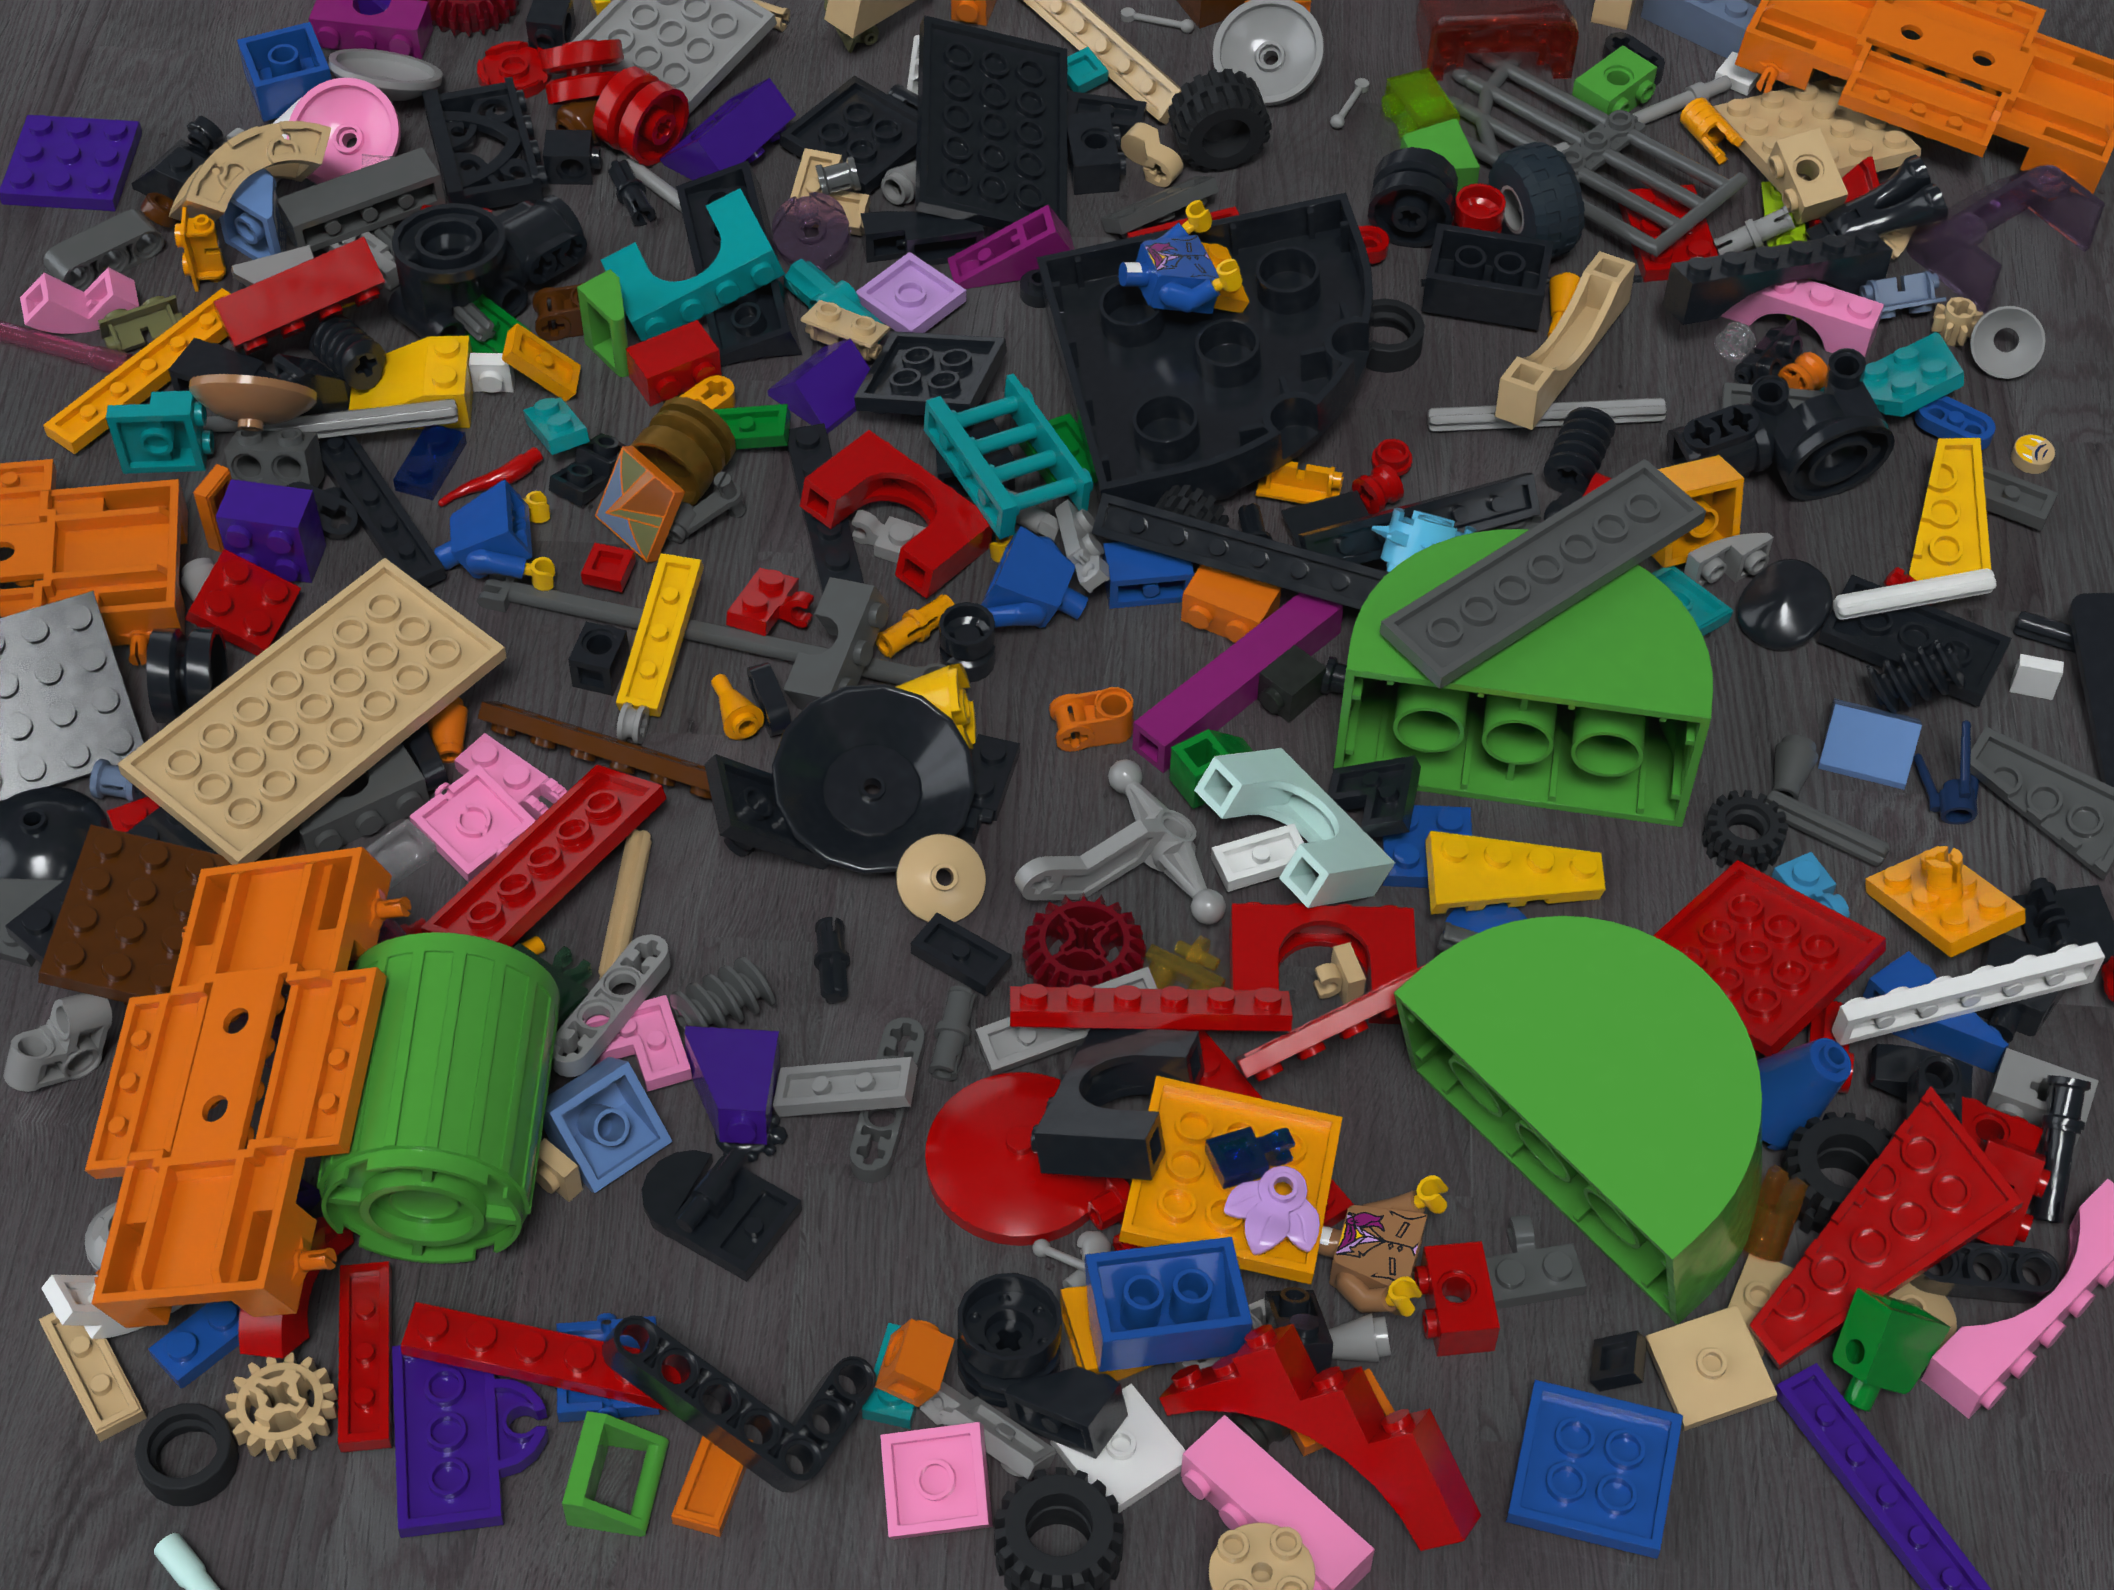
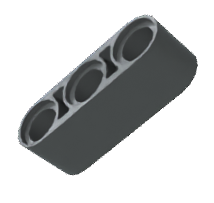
(115, 244)

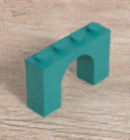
(740, 267)

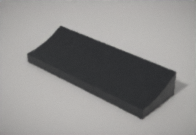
(761, 320)

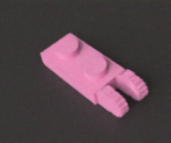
(512, 773)

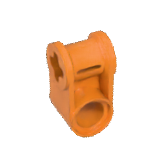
(1096, 719)

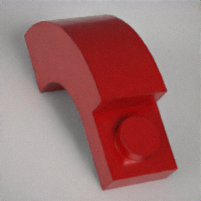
(281, 1334)

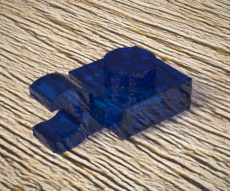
(1243, 1157)

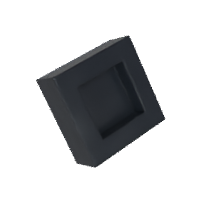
(1618, 1361)

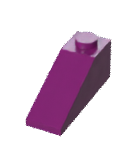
(1011, 250)

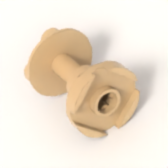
(1261, 1559)

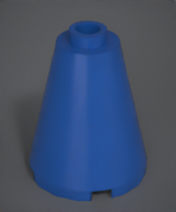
(1799, 1087)

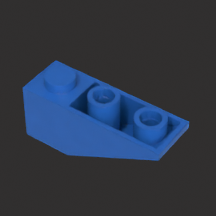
(1959, 1037)

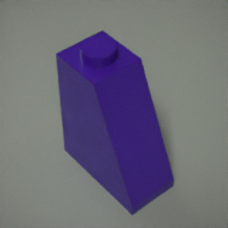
(735, 1079)

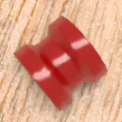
(1379, 488)

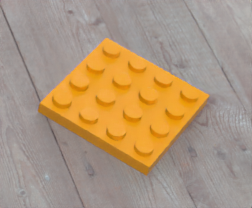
(1185, 1195)

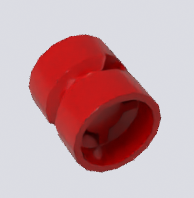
(1479, 208)

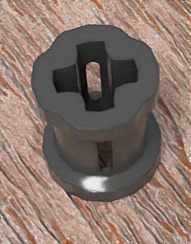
(838, 177)

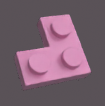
(653, 1040)

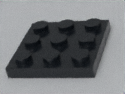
(859, 124)
(929, 366)

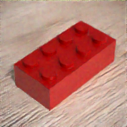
(300, 295)

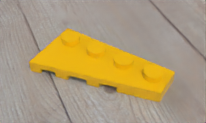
(1954, 513)
(1495, 871)

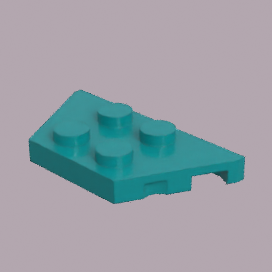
(1913, 376)

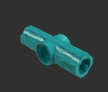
(813, 285)

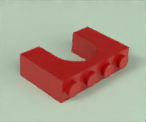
(877, 471)
(1269, 933)

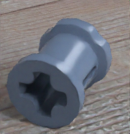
(107, 780)

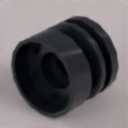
(1007, 1334)

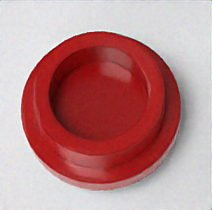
(1393, 453)

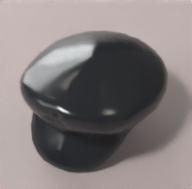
(1785, 604)

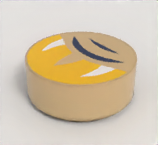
(2032, 454)

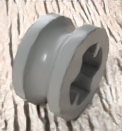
(633, 723)

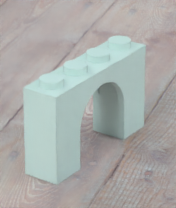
(1339, 858)

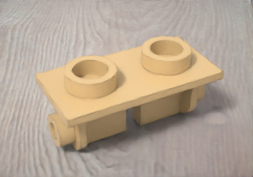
(831, 323)

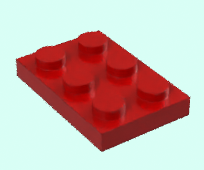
(1695, 243)

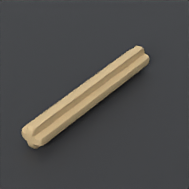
(626, 898)

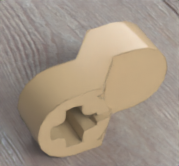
(1159, 162)

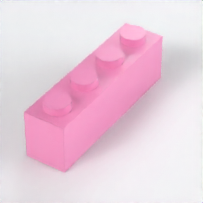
(1255, 1488)

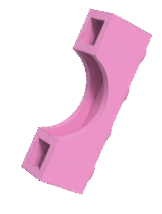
(1836, 315)

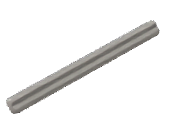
(1483, 417)

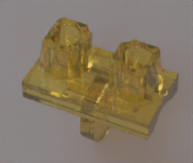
(1169, 967)

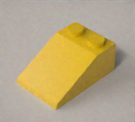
(422, 373)

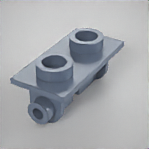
(1916, 293)

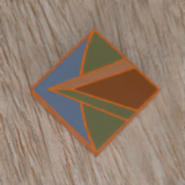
(639, 503)

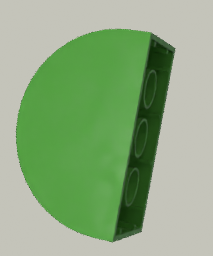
(1574, 717)
(1606, 1085)

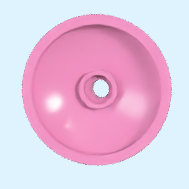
(352, 111)

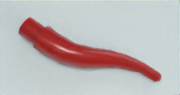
(510, 471)

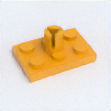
(1945, 900)

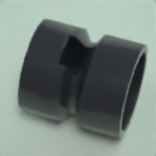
(968, 639)

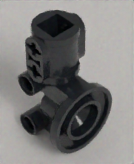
(463, 251)
(1816, 447)

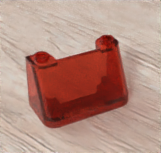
(1484, 26)

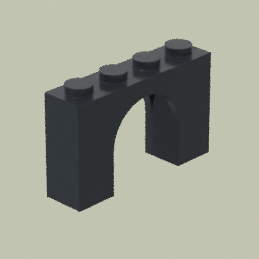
(1108, 1065)

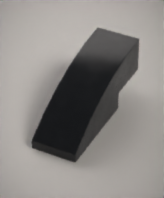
(927, 236)

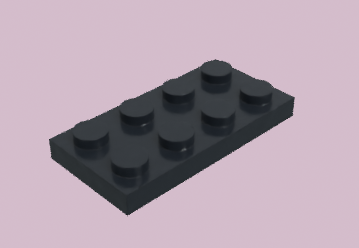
(1903, 630)

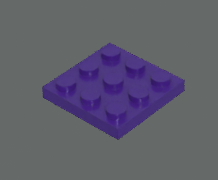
(70, 163)

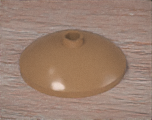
(252, 399)

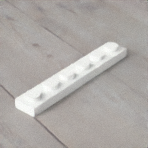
(1967, 993)

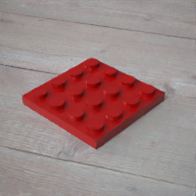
(1771, 951)

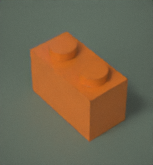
(1227, 602)

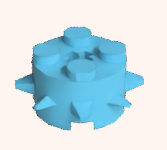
(1410, 535)

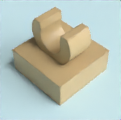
(1341, 975)

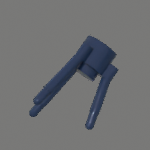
(1959, 796)

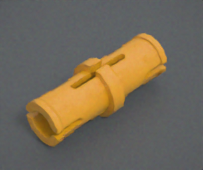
(913, 627)

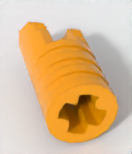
(1709, 127)

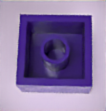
(273, 528)

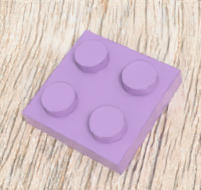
(911, 295)

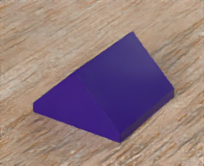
(824, 385)

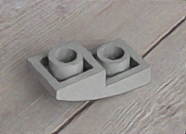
(1733, 555)

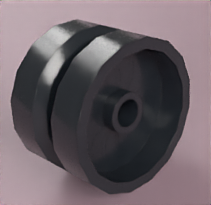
(1412, 195)
(183, 669)

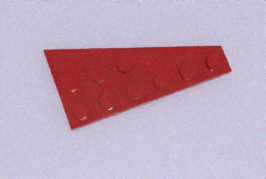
(1900, 1219)

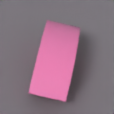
(63, 309)

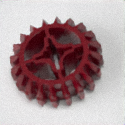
(471, 15)
(1087, 935)

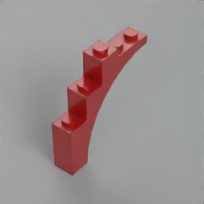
(1339, 1410)

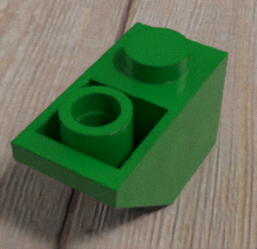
(1193, 757)

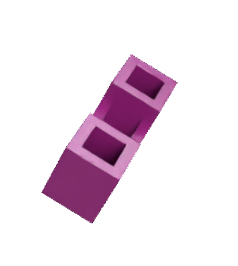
(399, 29)

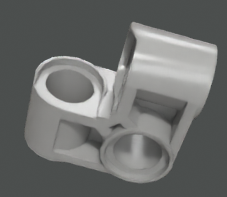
(63, 1048)

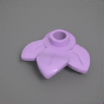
(1272, 1215)

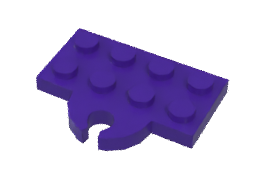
(457, 1444)

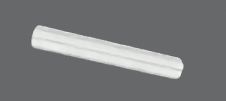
(1914, 594)

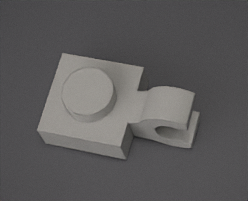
(885, 538)

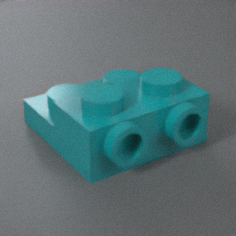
(161, 434)

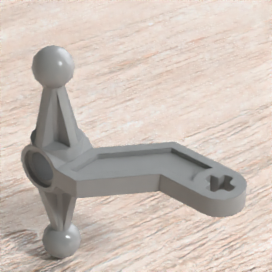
(1156, 837)

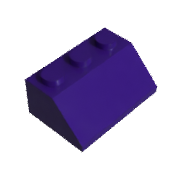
(732, 132)

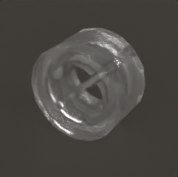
(1735, 341)

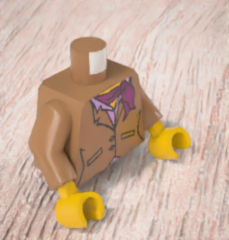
(1380, 1248)

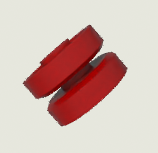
(583, 66)
(640, 115)

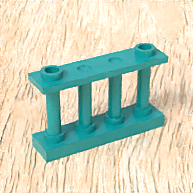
(984, 480)

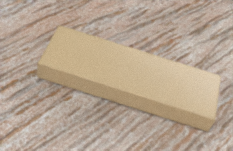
(94, 1377)

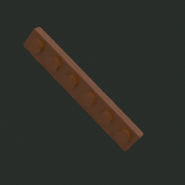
(588, 744)

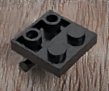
(734, 1216)

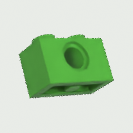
(1617, 82)

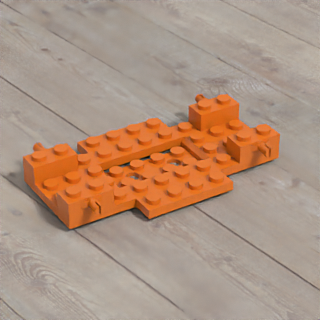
(2051, 91)
(98, 540)
(193, 1204)

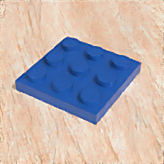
(1595, 1469)

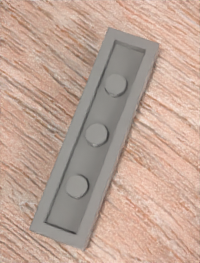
(1014, 1046)

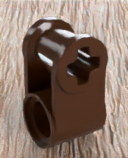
(564, 311)

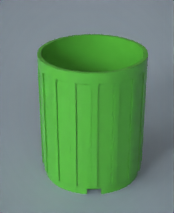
(447, 1101)

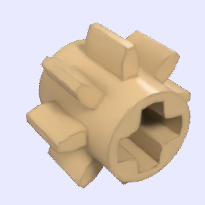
(1955, 320)

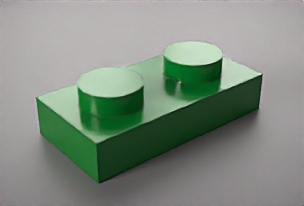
(758, 425)

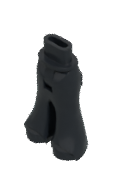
(1896, 204)

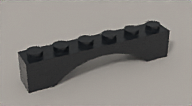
(1712, 285)

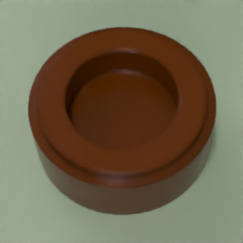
(157, 208)

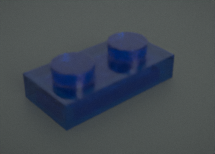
(430, 461)

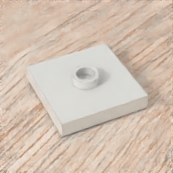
(1136, 1457)

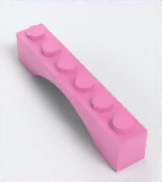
(1982, 1357)

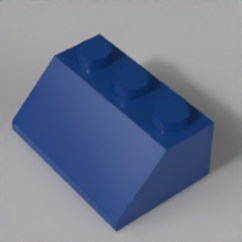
(1166, 1304)

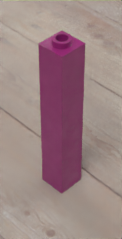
(1232, 678)

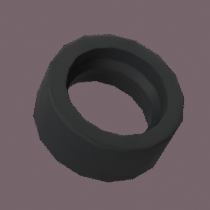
(1398, 356)
(168, 1425)

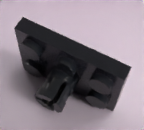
(748, 812)

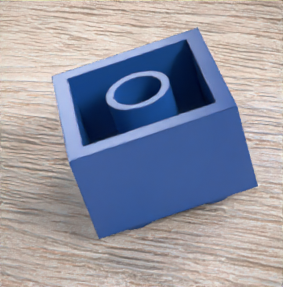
(282, 67)

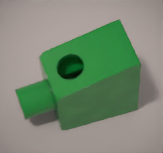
(1885, 1346)

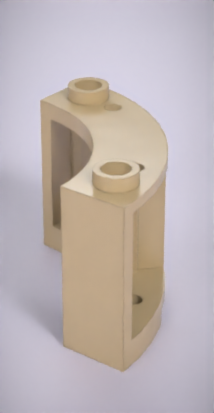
(241, 156)

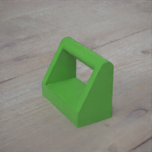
(605, 320)
(596, 1436)

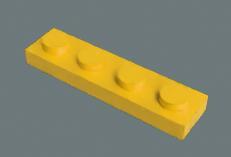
(660, 633)

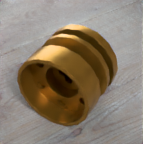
(687, 445)

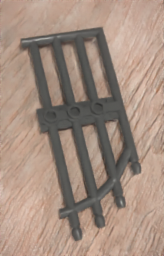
(1592, 151)

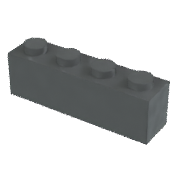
(361, 200)

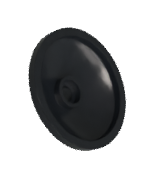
(56, 839)

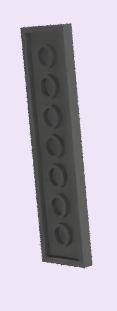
(1541, 573)

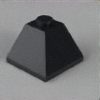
(171, 170)

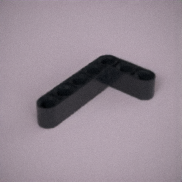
(2002, 1261)
(739, 1406)

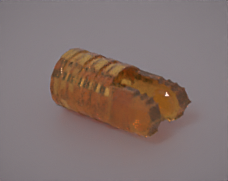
(1775, 1214)

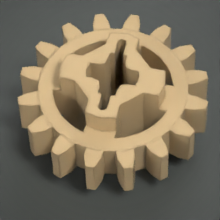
(281, 1406)

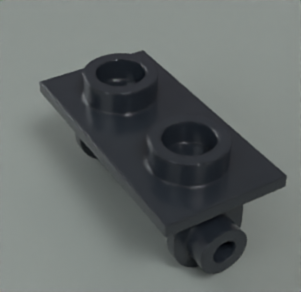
(1771, 354)

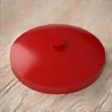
(986, 1168)

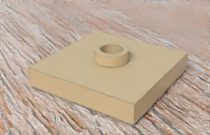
(1710, 1367)

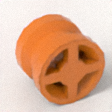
(1805, 373)

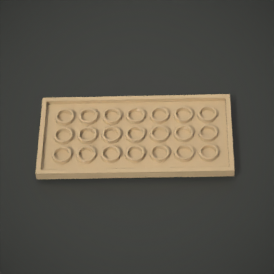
(312, 713)

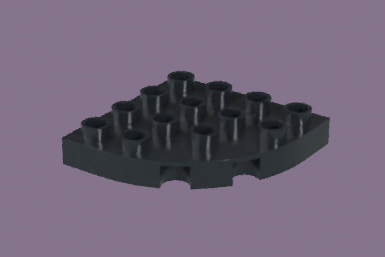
(1221, 391)

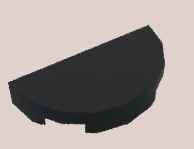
(671, 1184)

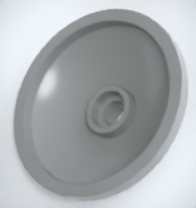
(1267, 30)
(393, 73)

